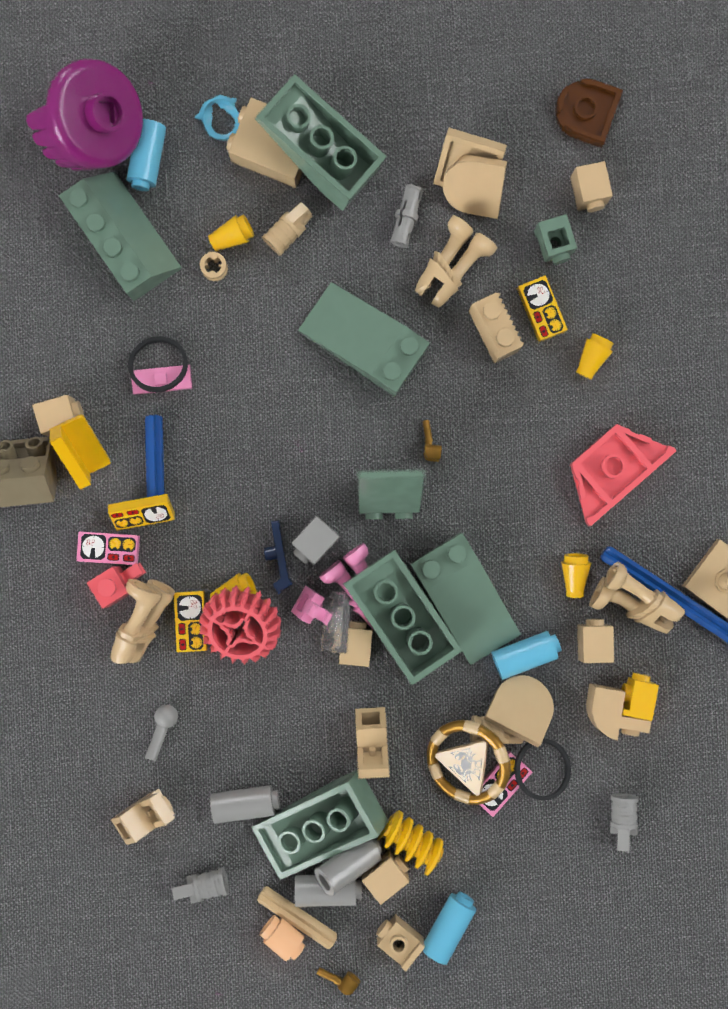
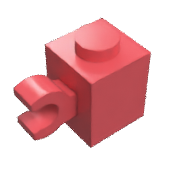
(111, 584)

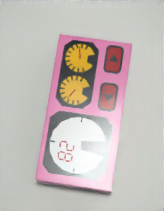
(108, 548)
(495, 805)

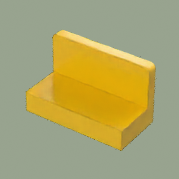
(78, 449)

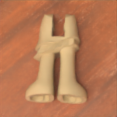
(439, 266)
(652, 608)
(139, 631)

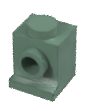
(560, 231)

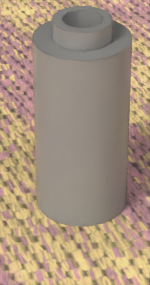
(244, 804)
(348, 866)
(310, 893)

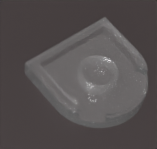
(336, 631)

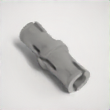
(406, 216)

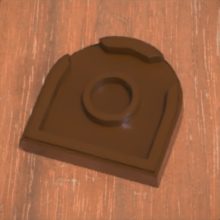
(587, 110)

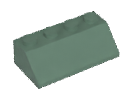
(120, 233)

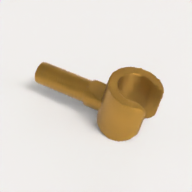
(431, 452)
(346, 985)

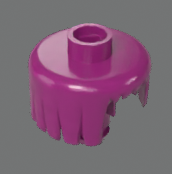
(88, 117)

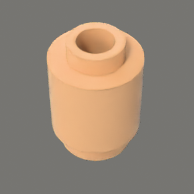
(282, 938)

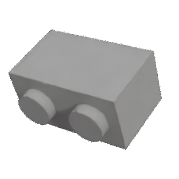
(314, 541)

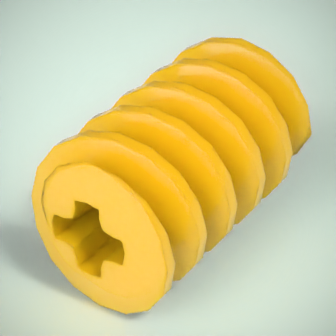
(412, 841)

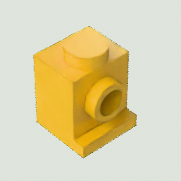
(639, 697)

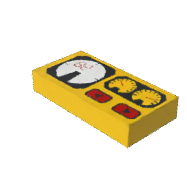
(542, 308)
(141, 512)
(188, 609)

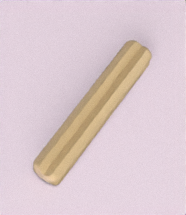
(297, 917)

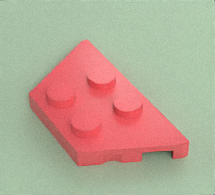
(614, 469)

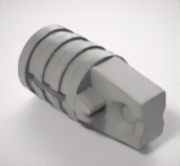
(624, 818)
(203, 886)

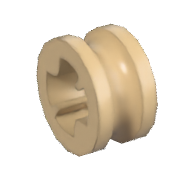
(212, 275)

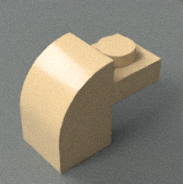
(605, 710)
(372, 743)
(143, 817)

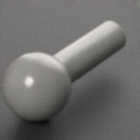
(165, 717)

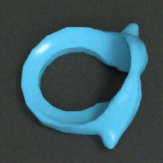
(206, 111)

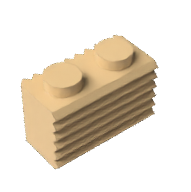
(495, 327)

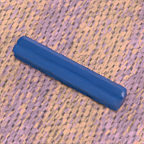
(154, 455)

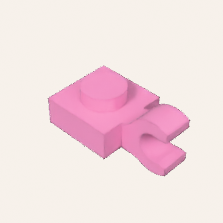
(310, 606)

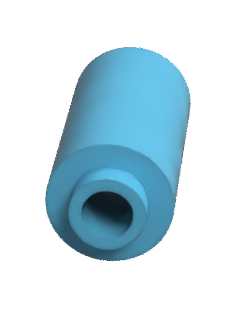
(146, 157)
(526, 654)
(449, 927)

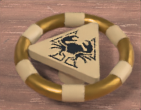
(468, 762)

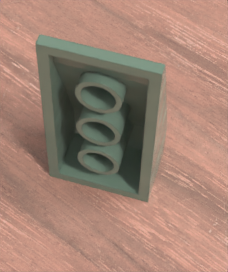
(320, 142)
(364, 338)
(390, 493)
(465, 598)
(402, 617)
(321, 825)

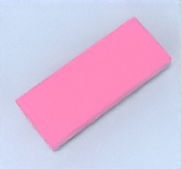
(161, 376)

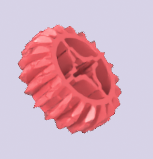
(227, 612)

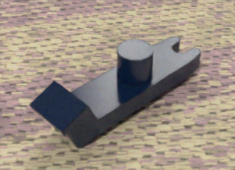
(278, 552)

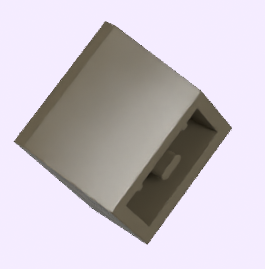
(27, 472)

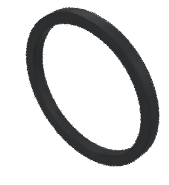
(153, 340)
(566, 778)

